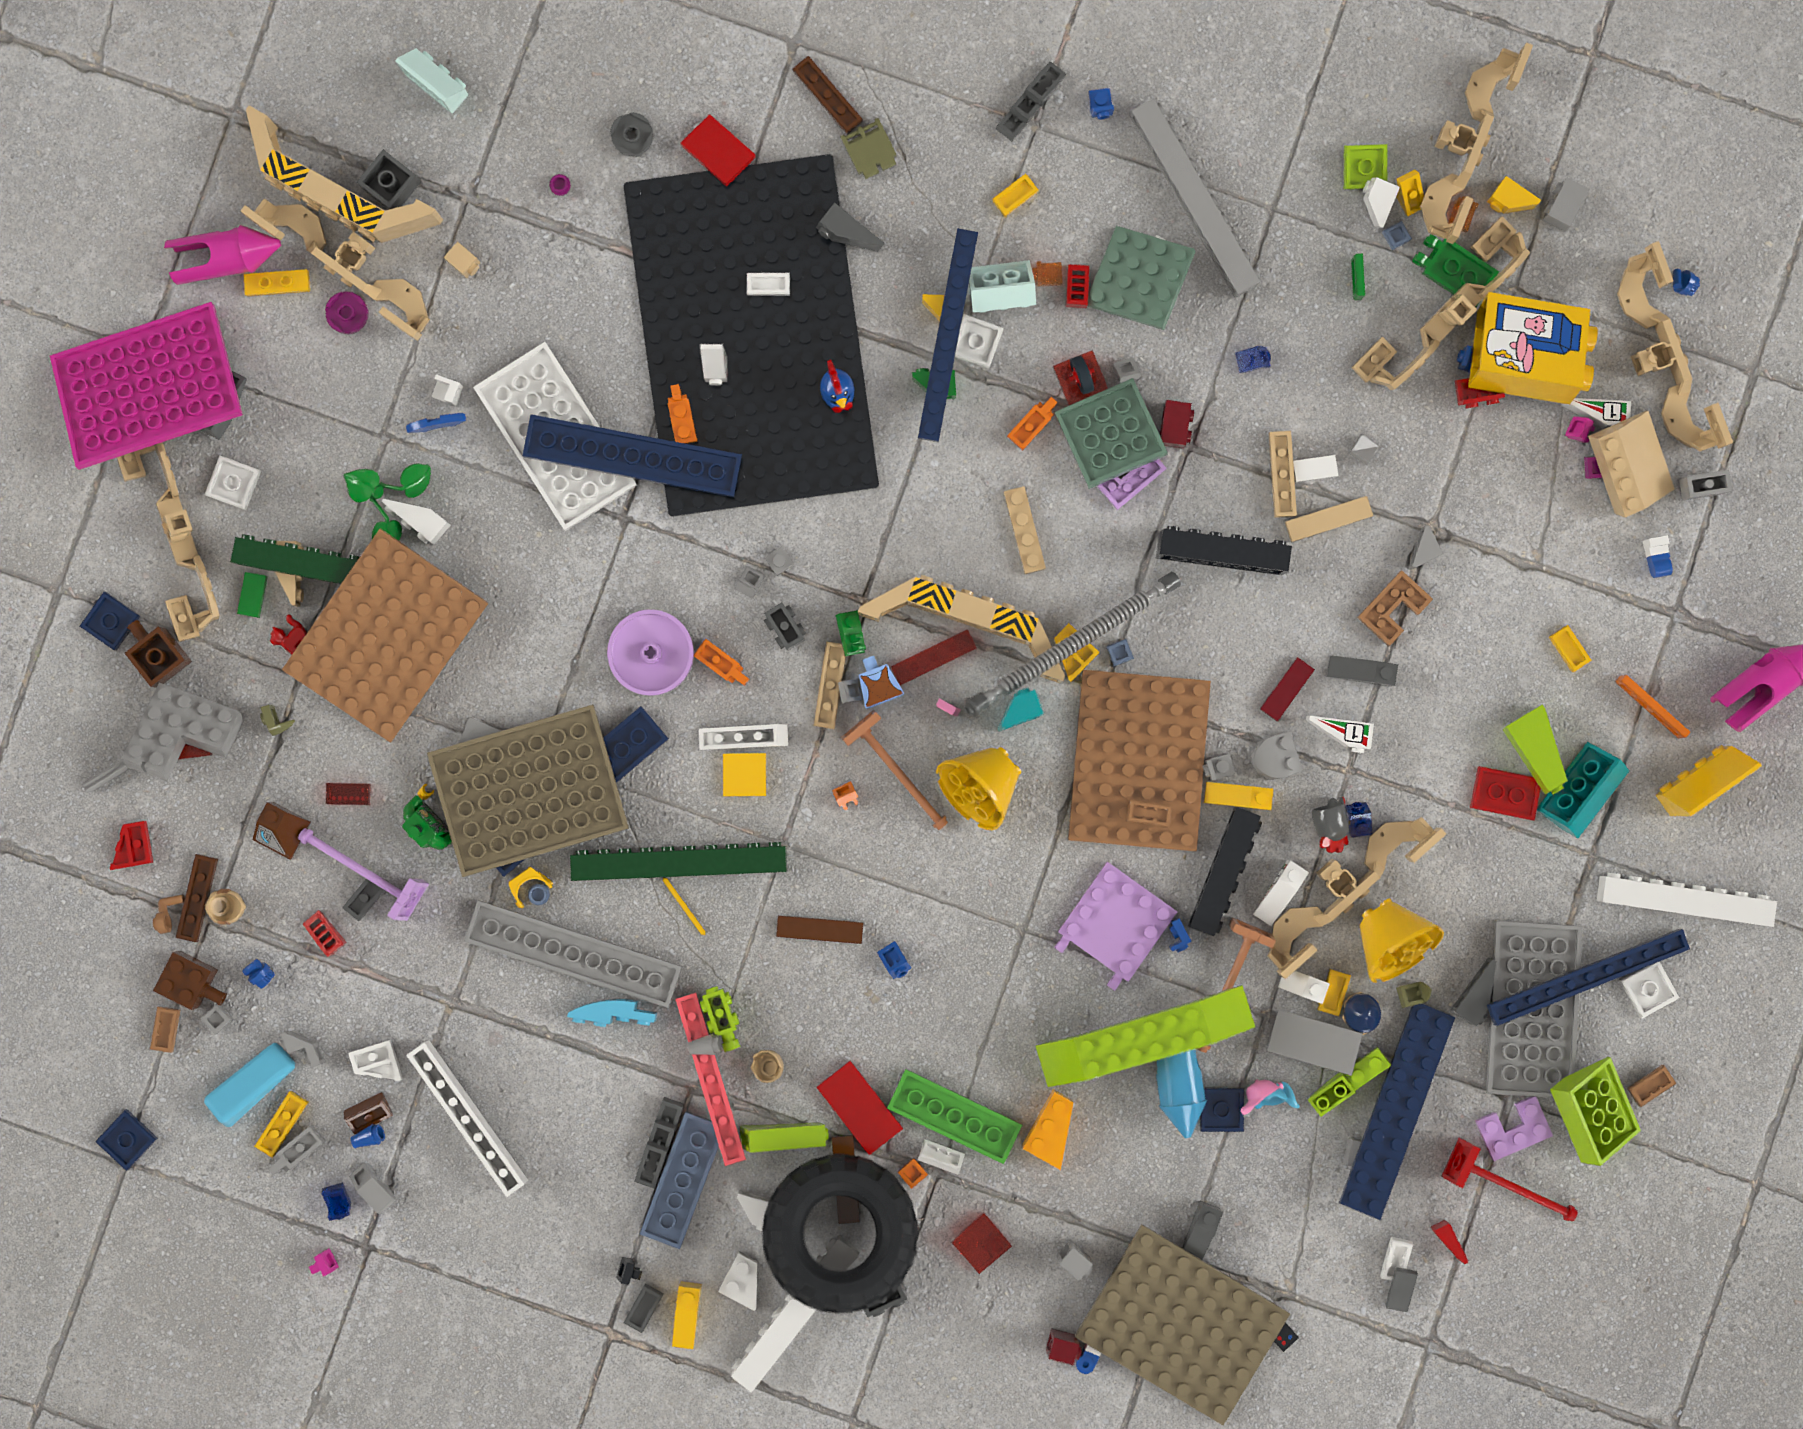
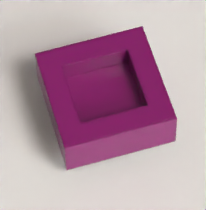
(1591, 468)

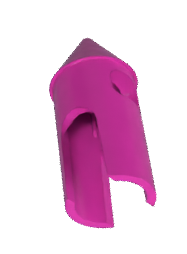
(231, 253)
(1772, 677)

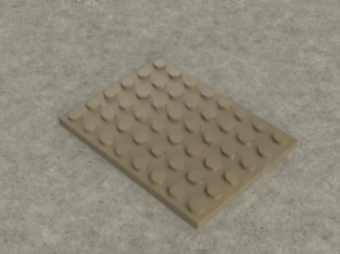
(528, 790)
(1182, 1324)

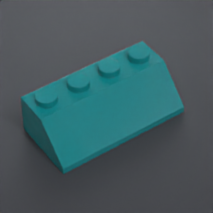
(1021, 709)
(1589, 784)

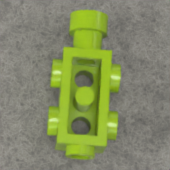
(717, 1012)

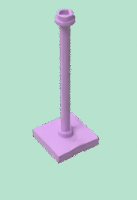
(406, 898)

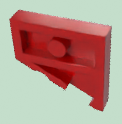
(133, 846)

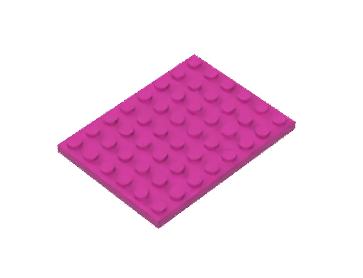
(145, 385)

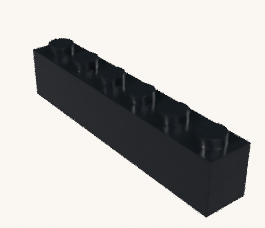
(1224, 871)

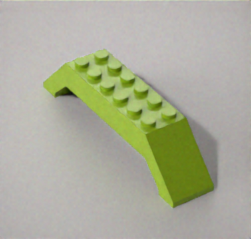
(1146, 1038)

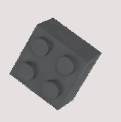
(388, 181)

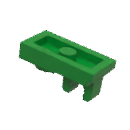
(851, 633)

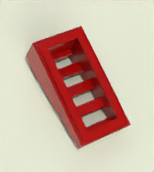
(1072, 302)
(340, 941)
(1446, 1234)

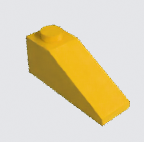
(1238, 795)
(686, 1314)

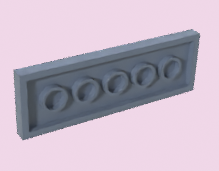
(681, 1181)

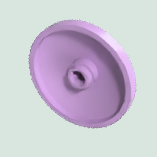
(650, 652)

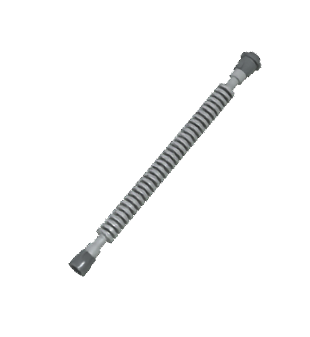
(1071, 644)

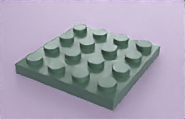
(1140, 277)
(1111, 433)

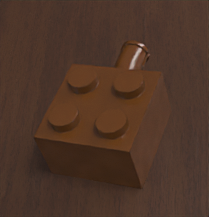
(156, 654)
(188, 981)

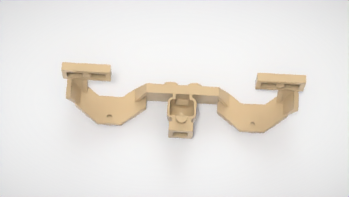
(1463, 140)
(349, 258)
(1452, 313)
(1667, 353)
(178, 532)
(1344, 886)

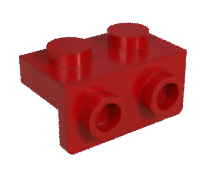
(1471, 396)

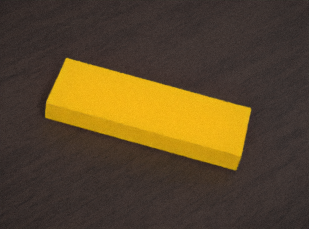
(281, 1124)

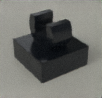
(627, 1271)

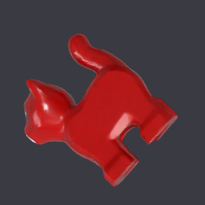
(293, 639)

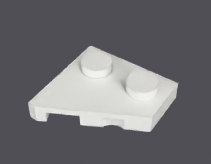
(376, 1061)
(741, 1281)

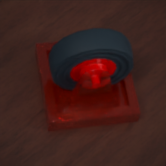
(1080, 377)

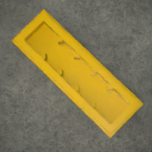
(276, 282)

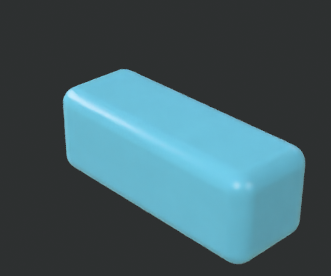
(249, 1084)

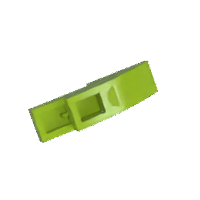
(1343, 1086)

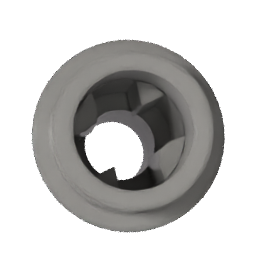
(705, 1046)

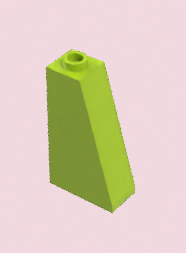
(1536, 746)
(783, 1136)

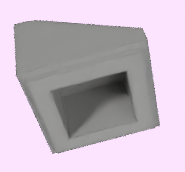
(1363, 449)

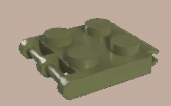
(870, 149)

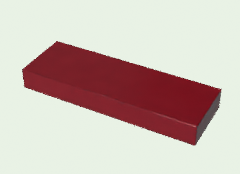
(1287, 689)

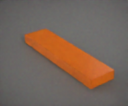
(1652, 706)

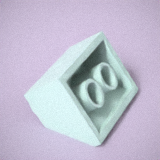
(433, 79)
(1002, 286)

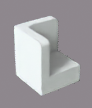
(447, 390)

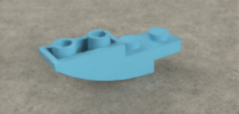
(603, 1011)

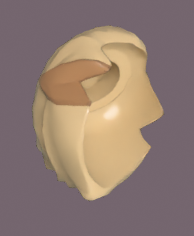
(225, 906)

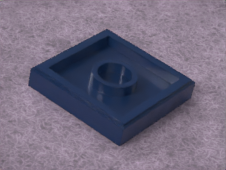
(109, 621)
(1223, 1110)
(126, 1139)

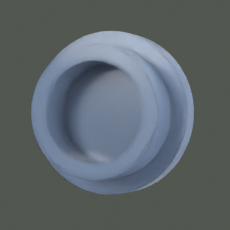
(538, 894)

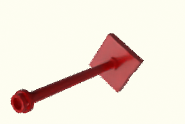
(1462, 1163)

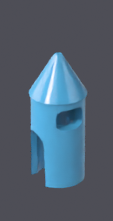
(1181, 1090)

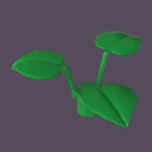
(365, 484)

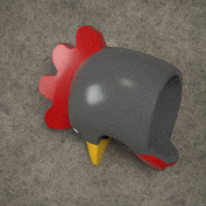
(1332, 825)

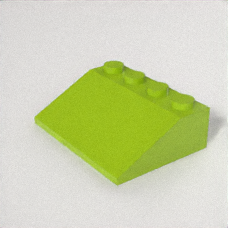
(1596, 1111)

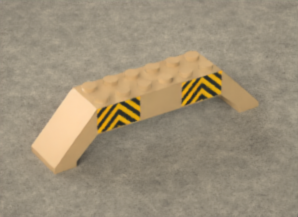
(330, 197)
(968, 610)

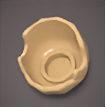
(767, 1066)

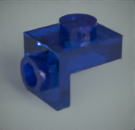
(1253, 359)
(1359, 819)
(336, 1201)

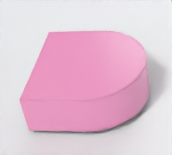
(948, 707)

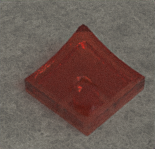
(981, 1243)

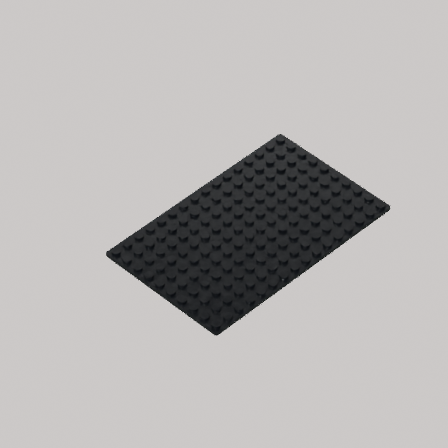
(691, 269)

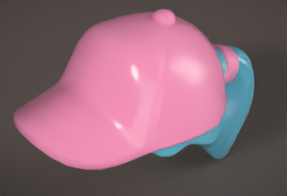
(1268, 1093)

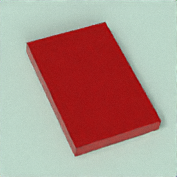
(718, 150)
(1505, 793)

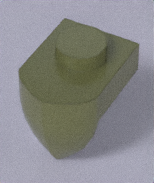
(270, 719)
(1413, 994)

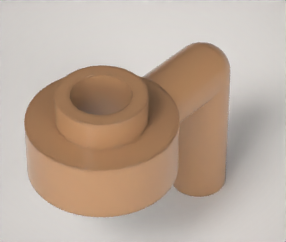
(162, 920)

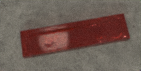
(933, 657)

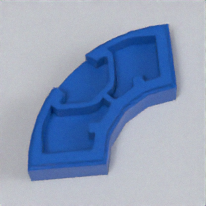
(444, 421)

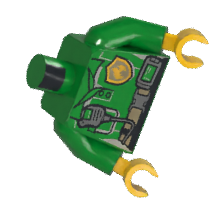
(423, 823)

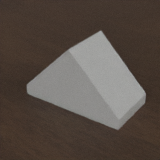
(1425, 548)

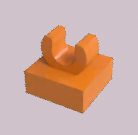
(845, 794)

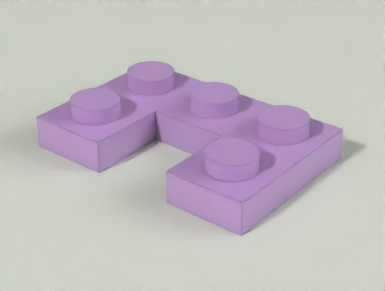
(1121, 491)
(1531, 1131)

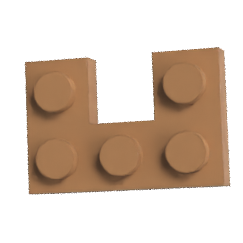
(1398, 590)

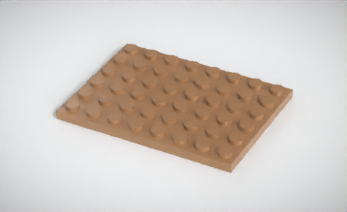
(385, 635)
(1139, 744)

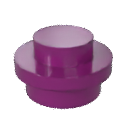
(560, 185)

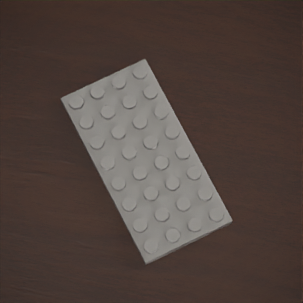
(1540, 1047)

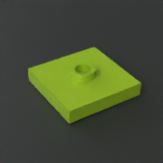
(1364, 163)

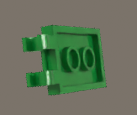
(1453, 265)

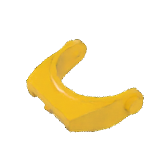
(529, 873)

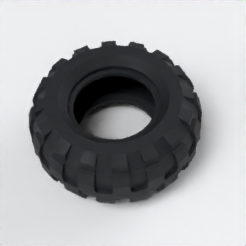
(893, 1246)

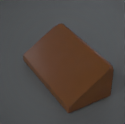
(367, 1113)

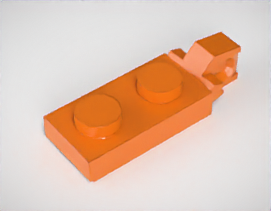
(681, 416)
(1032, 424)
(720, 662)

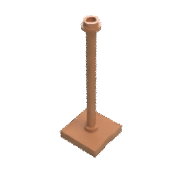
(863, 730)
(1250, 935)

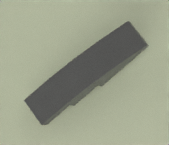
(1031, 101)
(659, 1142)

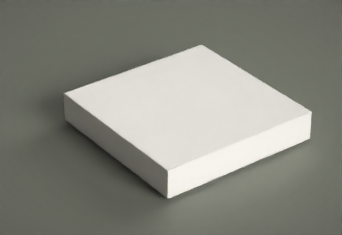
(977, 341)
(232, 482)
(1649, 989)

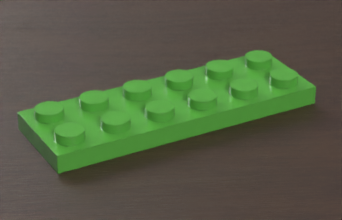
(954, 1116)

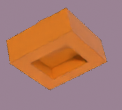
(912, 1173)

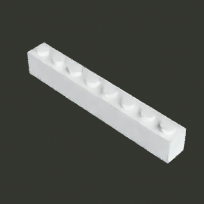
(1687, 901)
(467, 1118)
(786, 1322)

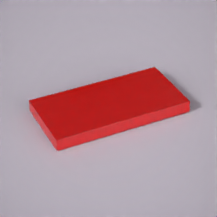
(859, 1107)

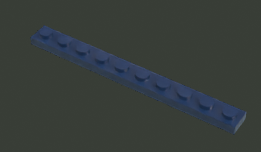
(947, 335)
(1588, 977)

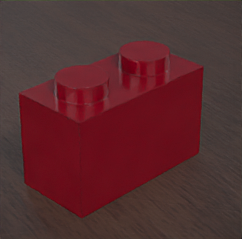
(1175, 423)
(1063, 1347)

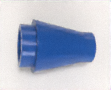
(369, 1136)

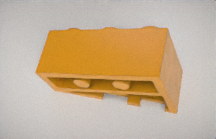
(1050, 1130)

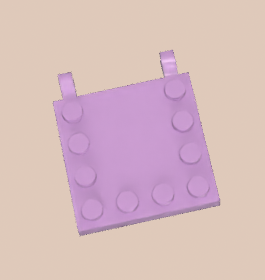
(1116, 923)

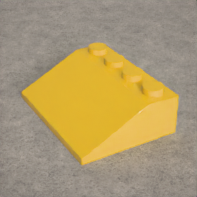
(1706, 781)

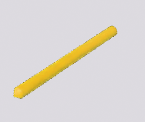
(684, 906)

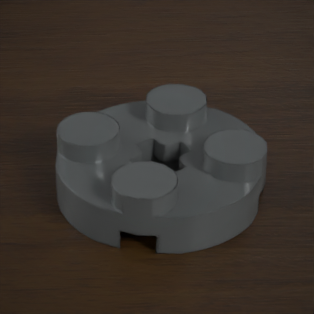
(631, 122)

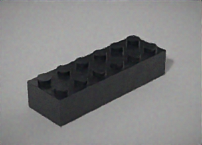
(1222, 551)

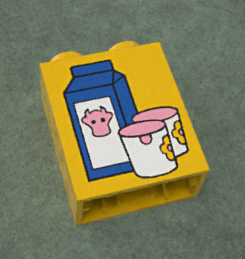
(1532, 348)

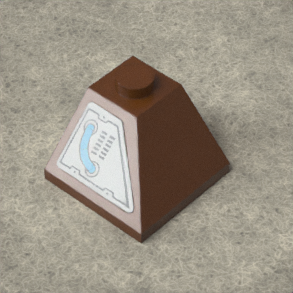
(279, 829)

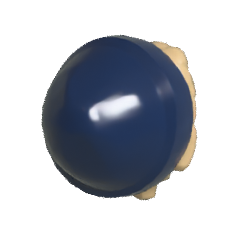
(1361, 1013)

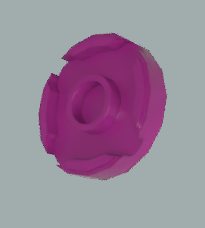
(346, 312)

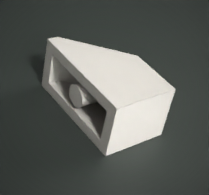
(1379, 199)
(1305, 986)
(754, 1207)

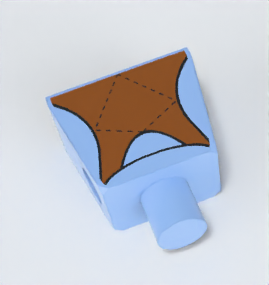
(878, 683)

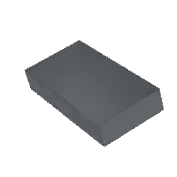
(1401, 1289)
(643, 1308)

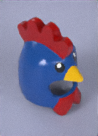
(837, 386)

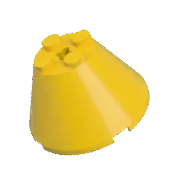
(980, 785)
(1395, 939)

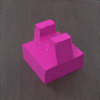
(1579, 429)
(324, 1262)

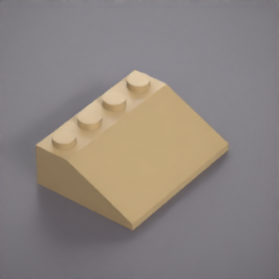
(1632, 464)

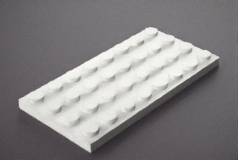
(541, 388)

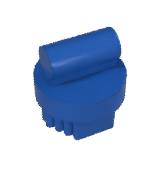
(1685, 282)
(258, 973)

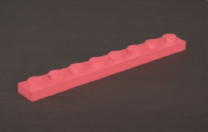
(711, 1083)

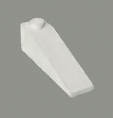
(743, 737)

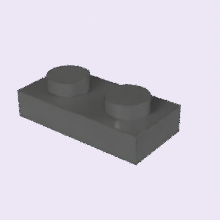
(363, 899)

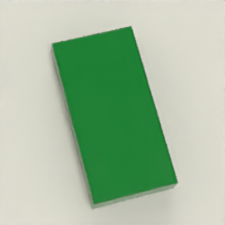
(1358, 280)
(252, 595)

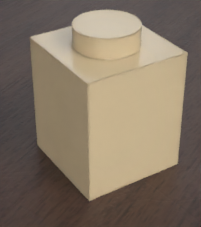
(462, 260)

